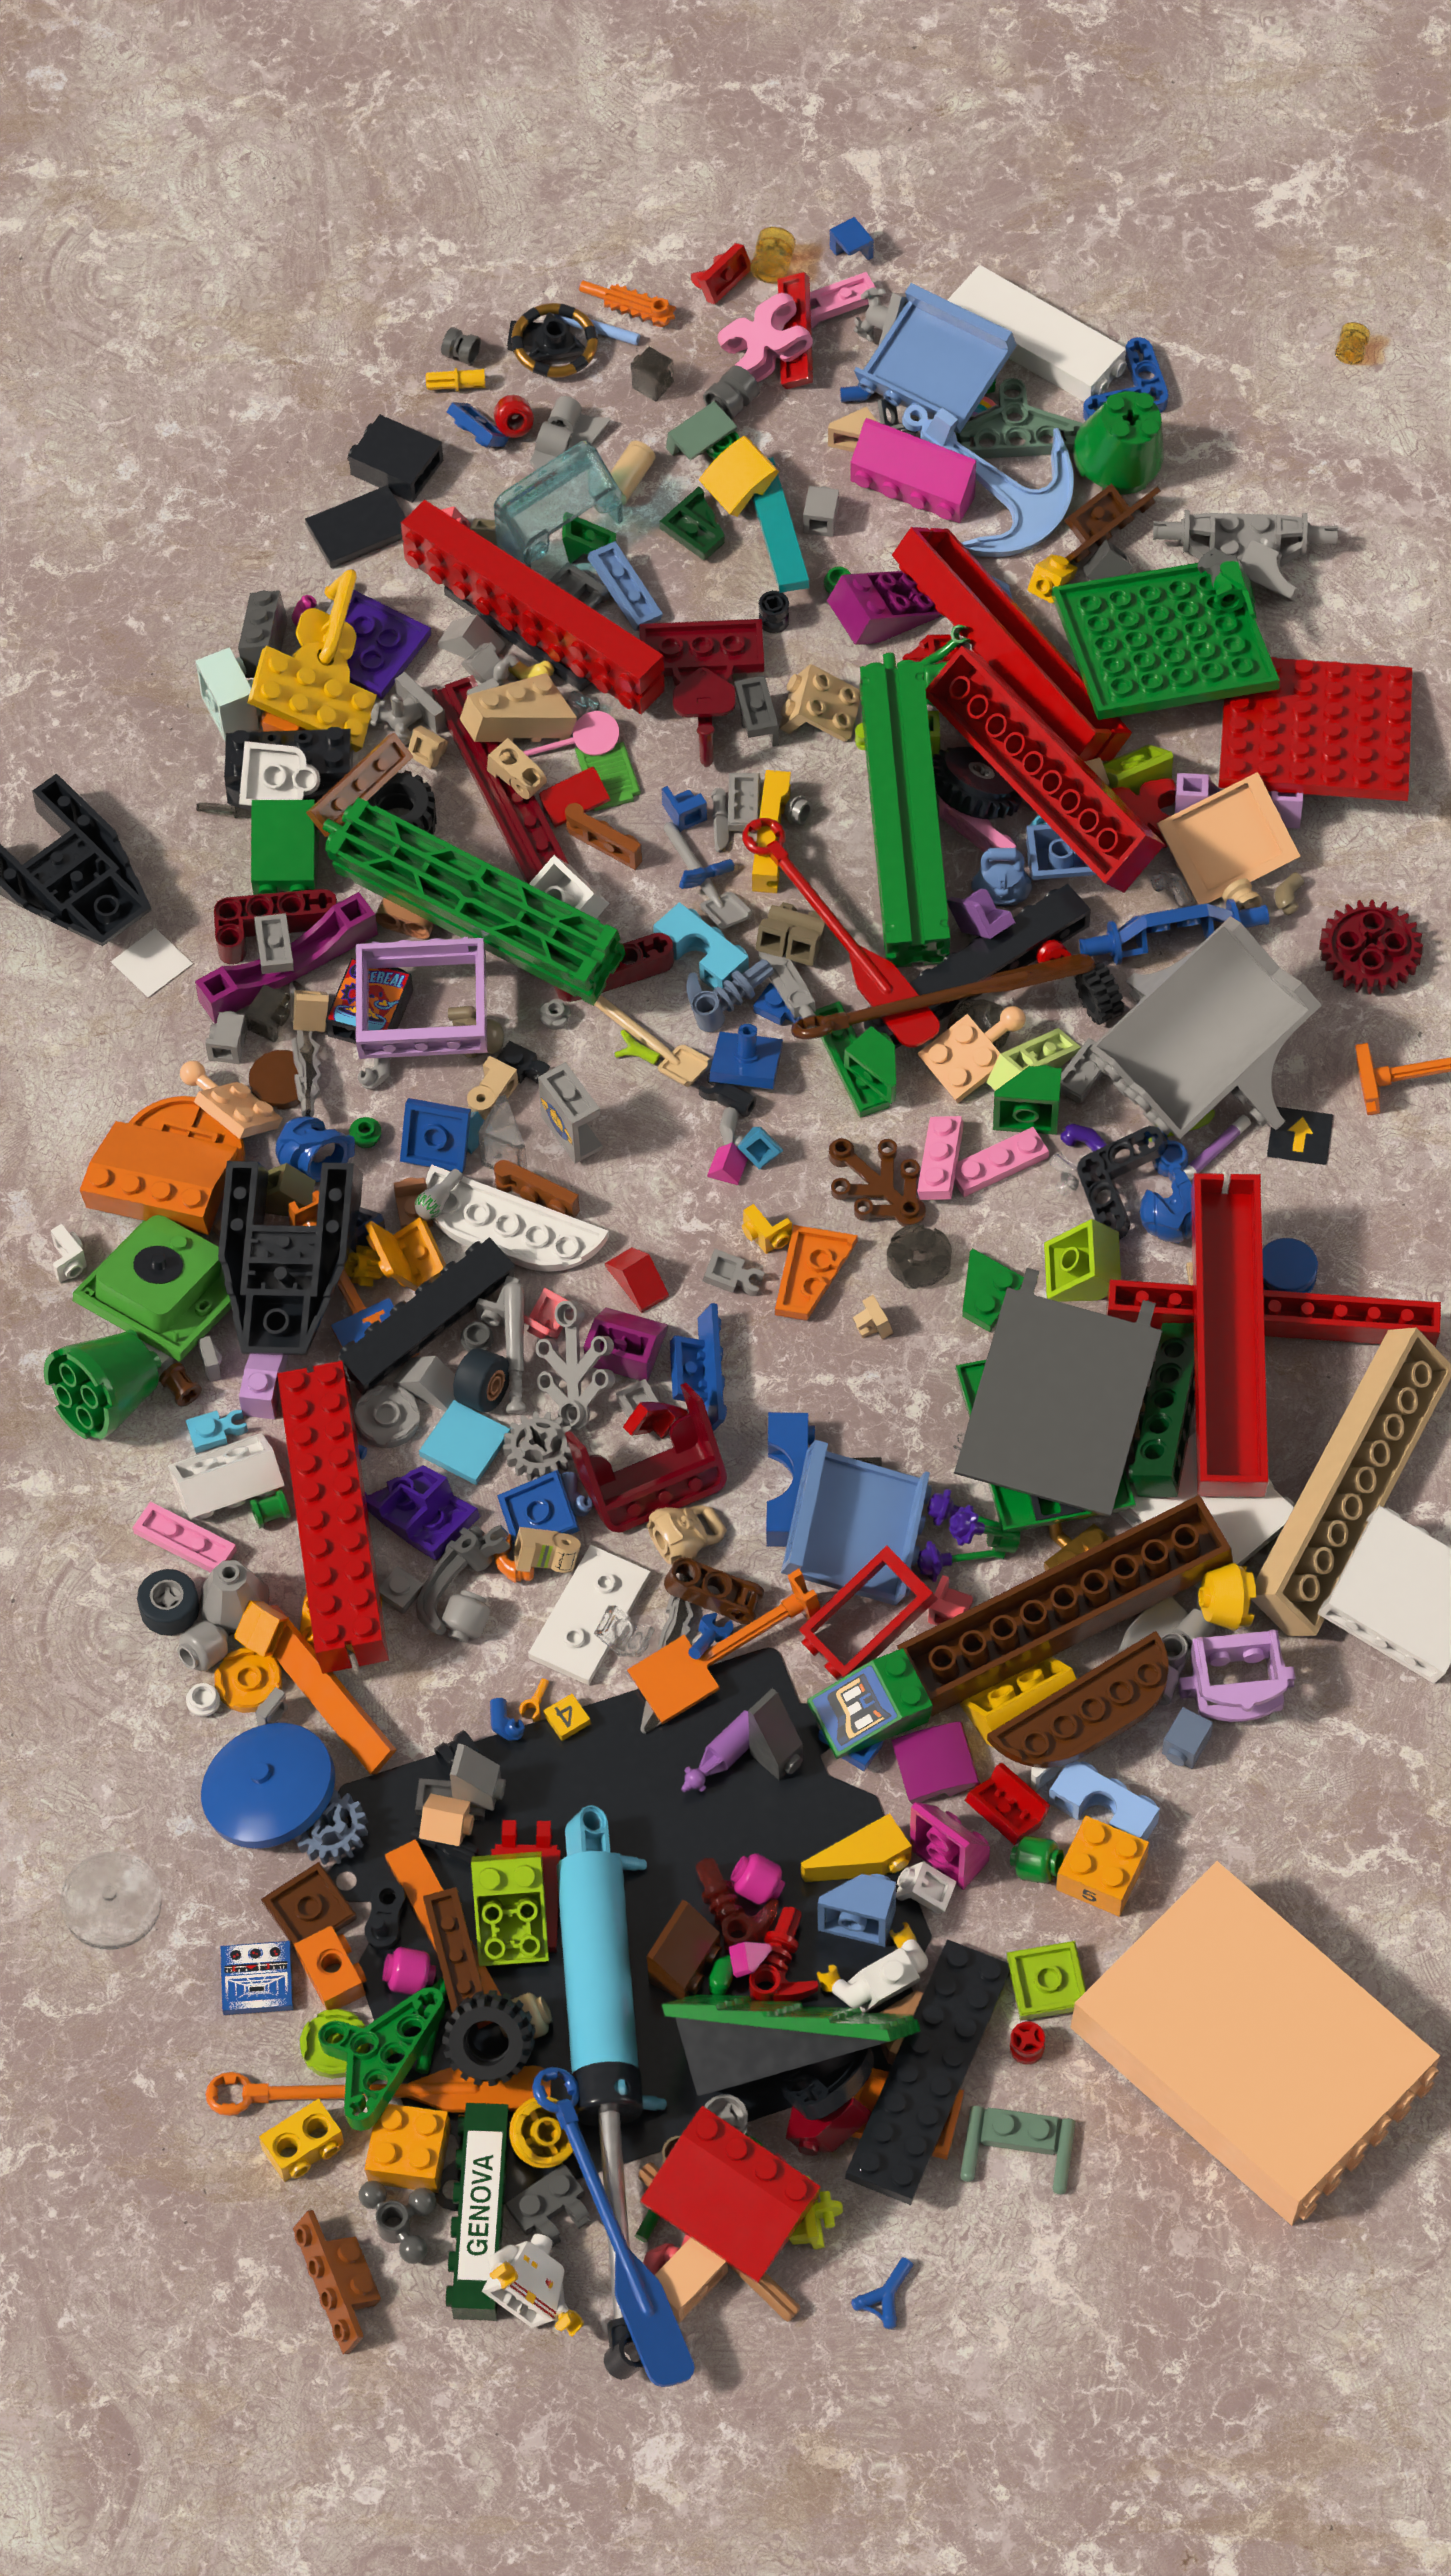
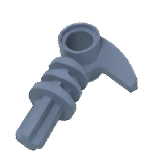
(724, 998)

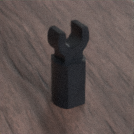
(729, 1096)

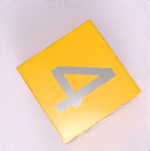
(566, 1717)

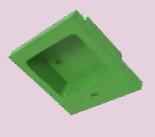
(165, 1314)

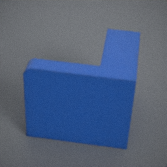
(851, 238)
(684, 808)

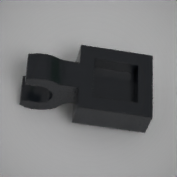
(524, 1061)

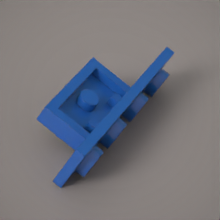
(700, 1365)

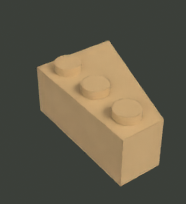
(519, 710)

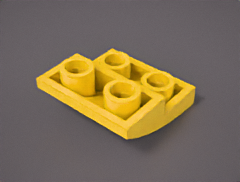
(738, 475)

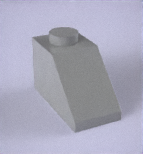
(476, 1778)

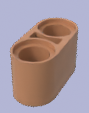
(402, 920)

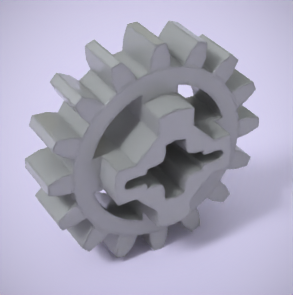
(531, 1456)

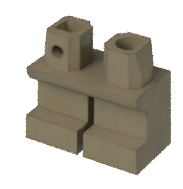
(791, 933)

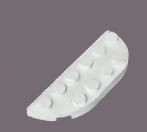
(521, 1229)

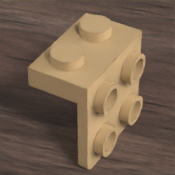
(820, 701)

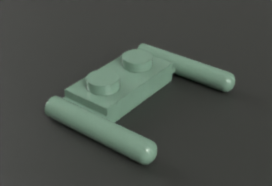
(1019, 2132)

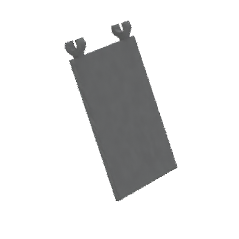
(1059, 1400)

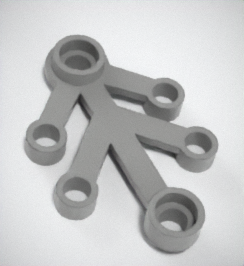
(573, 1369)

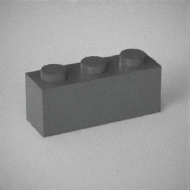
(262, 627)

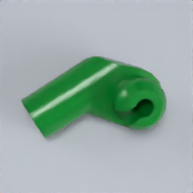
(721, 1976)

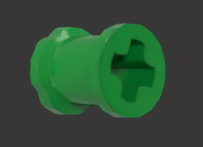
(270, 1509)

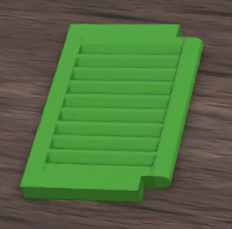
(615, 773)

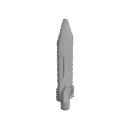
(790, 986)

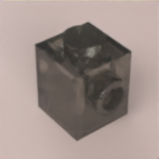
(652, 373)

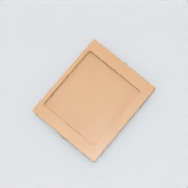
(1228, 839)

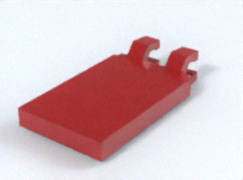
(550, 1859)

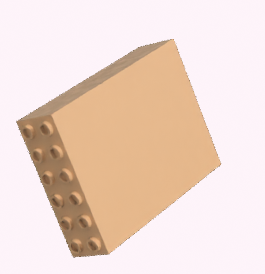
(1255, 2043)

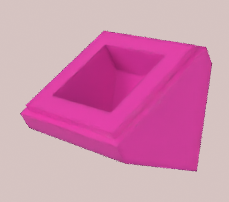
(728, 1164)
(747, 1957)

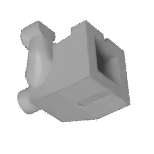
(486, 665)

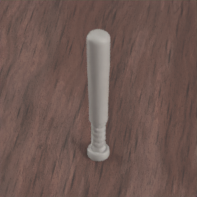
(514, 1344)

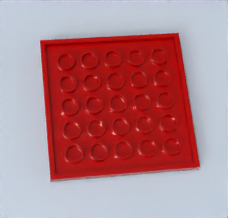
(1323, 731)

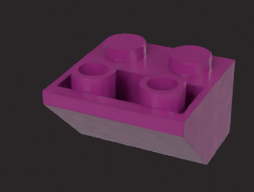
(634, 1340)

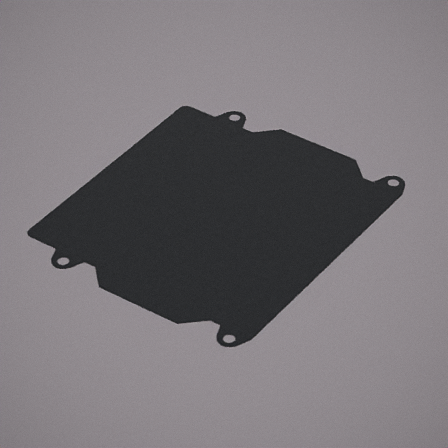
(650, 1818)

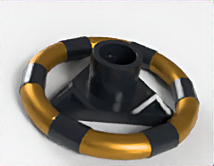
(554, 340)

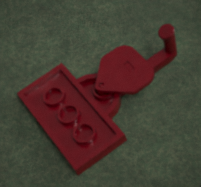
(702, 665)

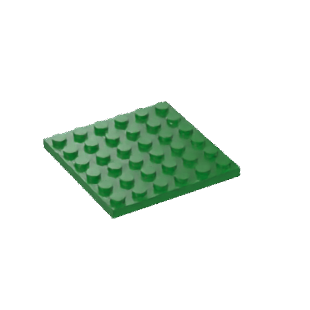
(1160, 642)

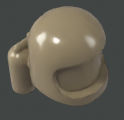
(467, 1016)

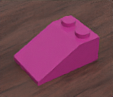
(947, 1844)

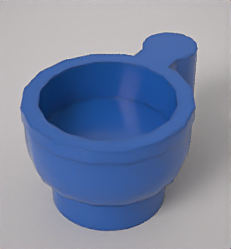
(1174, 1154)

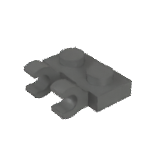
(545, 2200)

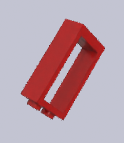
(887, 1635)

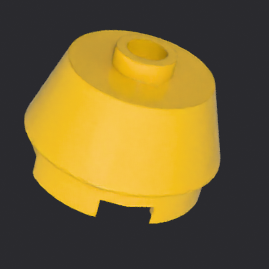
(1227, 1596)
(538, 2135)

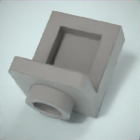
(491, 1312)

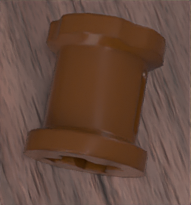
(180, 1384)

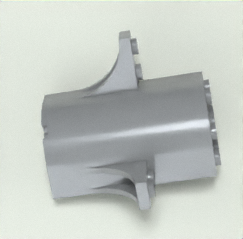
(1206, 1032)

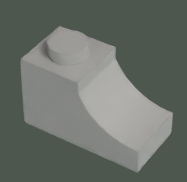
(1263, 568)

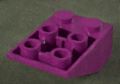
(879, 605)

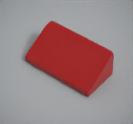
(581, 788)

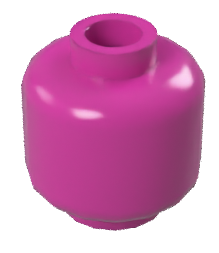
(757, 1879)
(408, 1970)

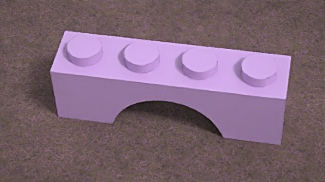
(1197, 787)

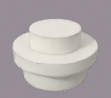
(203, 1700)

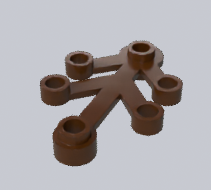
(878, 1185)

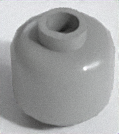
(465, 1616)
(203, 1646)

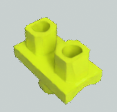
(810, 2228)

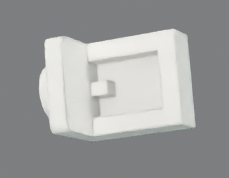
(72, 1254)

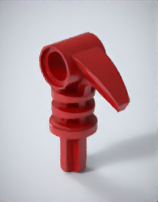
(774, 1965)

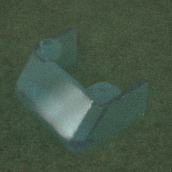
(552, 499)

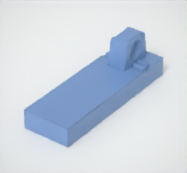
(624, 585)

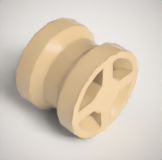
(1242, 894)

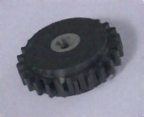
(973, 785)

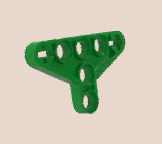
(388, 2039)

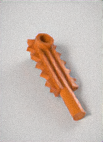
(631, 302)

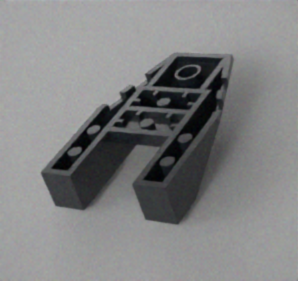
(79, 878)
(284, 1273)

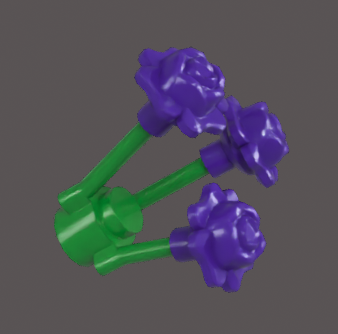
(963, 1526)

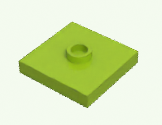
(1046, 1979)

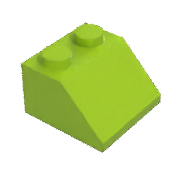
(1082, 1262)

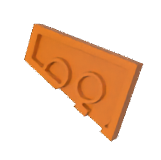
(810, 1268)

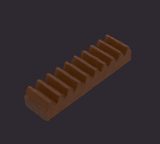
(453, 1945)

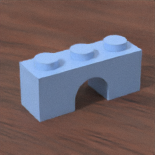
(1082, 1787)

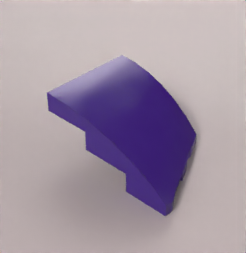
(422, 1510)

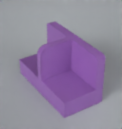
(979, 914)

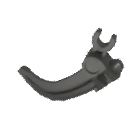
(470, 1549)

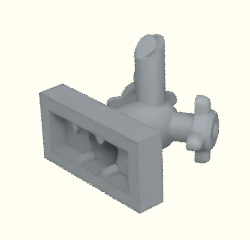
(879, 315)
(408, 707)

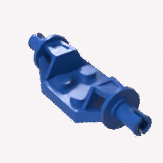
(1159, 921)

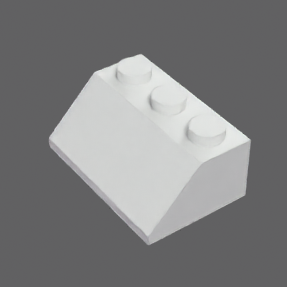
(226, 1476)

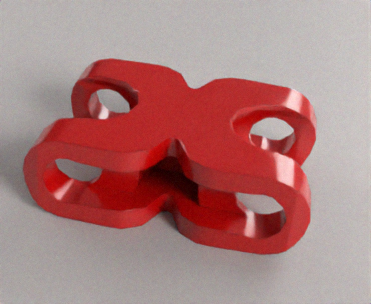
(1151, 799)

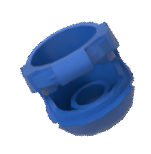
(302, 1140)
(1169, 1217)

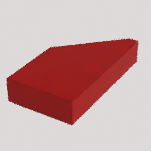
(928, 646)

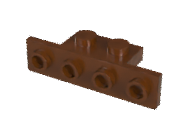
(1100, 515)

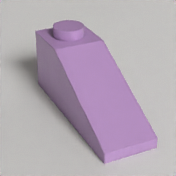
(260, 1385)

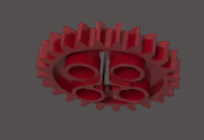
(1352, 930)

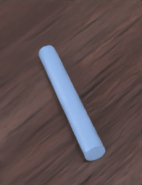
(606, 330)

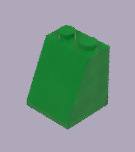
(283, 846)

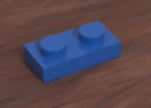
(471, 420)

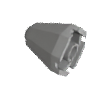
(228, 1593)

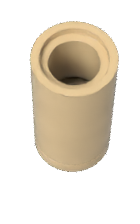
(632, 467)

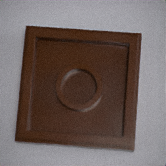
(308, 1905)

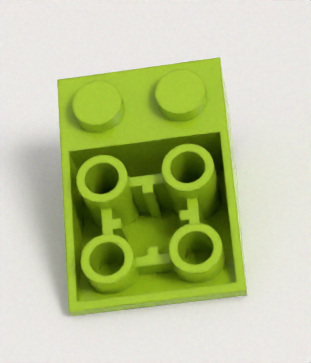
(510, 1908)

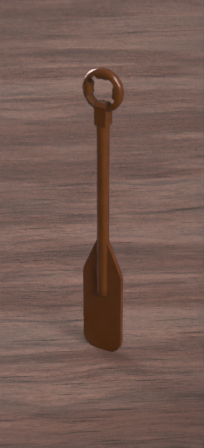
(998, 982)

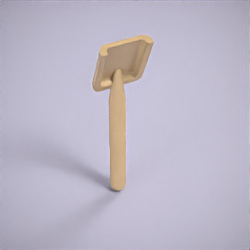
(681, 1064)

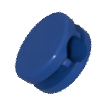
(1289, 1266)

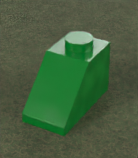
(873, 1062)

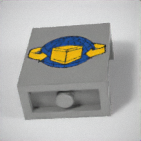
(566, 1111)

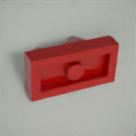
(723, 274)

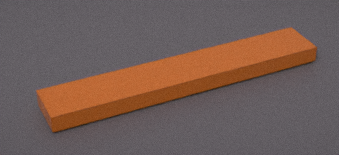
(332, 1700)
(418, 1880)

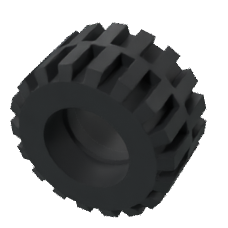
(408, 793)
(481, 2065)

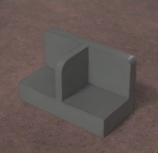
(757, 708)

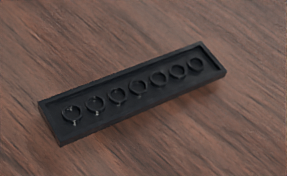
(928, 2072)

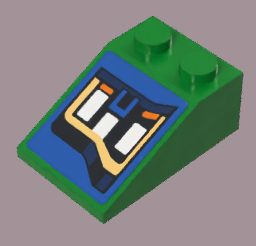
(871, 1704)

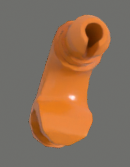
(508, 1566)

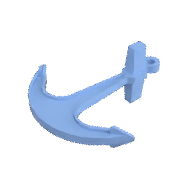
(1033, 511)

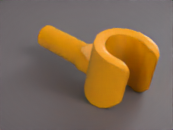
(535, 1701)

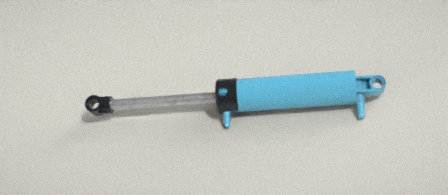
(602, 2021)

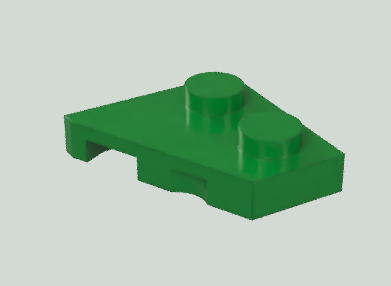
(986, 1289)

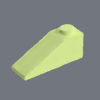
(1048, 1049)

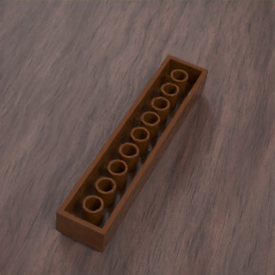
(1067, 1604)

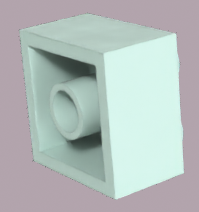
(227, 692)

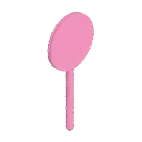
(593, 735)

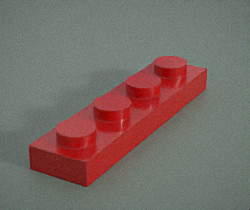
(800, 370)

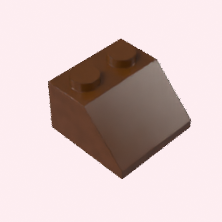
(683, 1952)

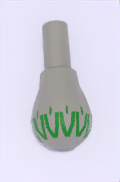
(432, 1201)

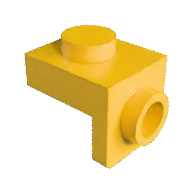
(1050, 573)
(759, 1229)

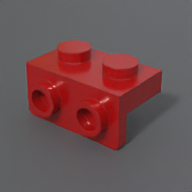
(1009, 1804)

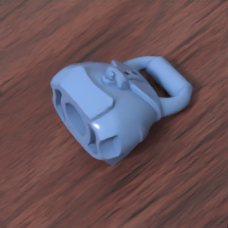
(1003, 876)

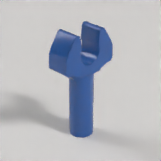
(709, 1634)

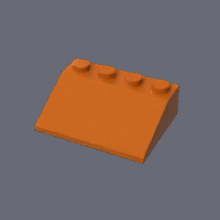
(157, 1173)

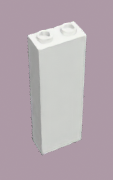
(1045, 337)

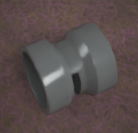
(461, 346)

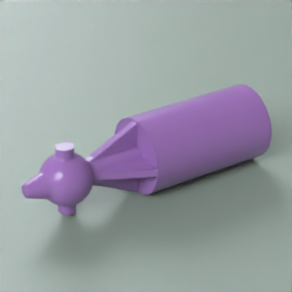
(720, 1753)

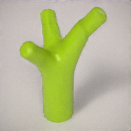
(637, 1049)

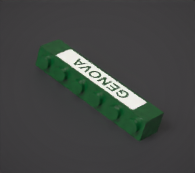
(480, 2208)

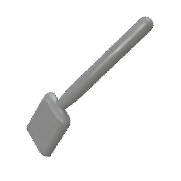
(721, 909)

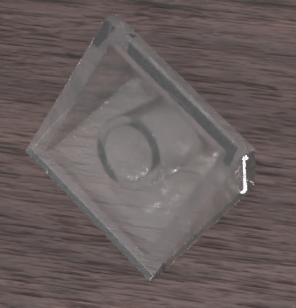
(501, 1137)

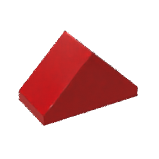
(638, 1278)

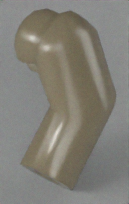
(1285, 894)

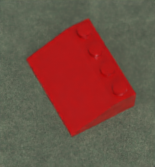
(730, 2194)

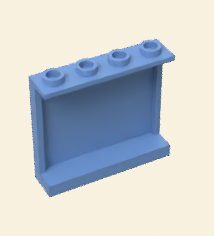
(937, 357)
(848, 1516)

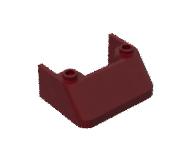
(663, 1480)

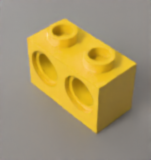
(295, 2134)

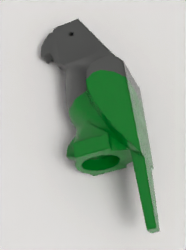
(1228, 581)

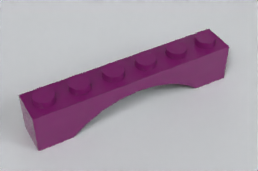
(333, 935)

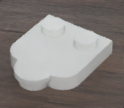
(275, 773)

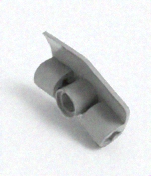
(1176, 1630)

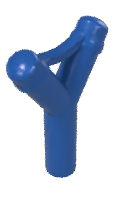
(885, 2294)

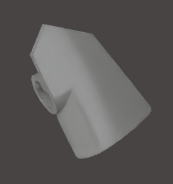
(564, 430)

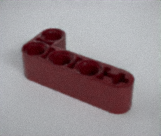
(309, 904)
(658, 960)

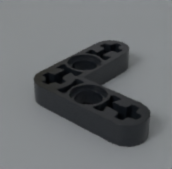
(1108, 1170)

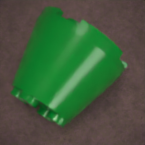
(1121, 443)
(101, 1381)

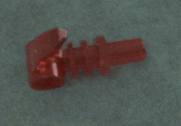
(725, 1908)

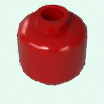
(515, 425)

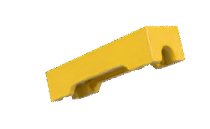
(774, 799)

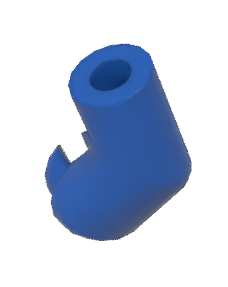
(853, 393)
(503, 1725)

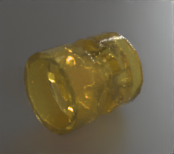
(772, 254)

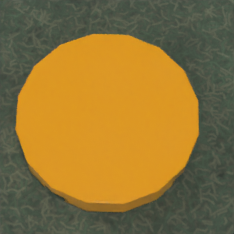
(246, 1679)

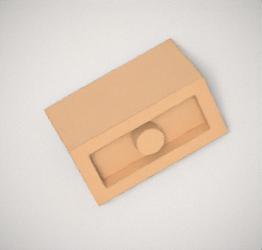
(690, 2277)

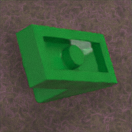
(584, 537)

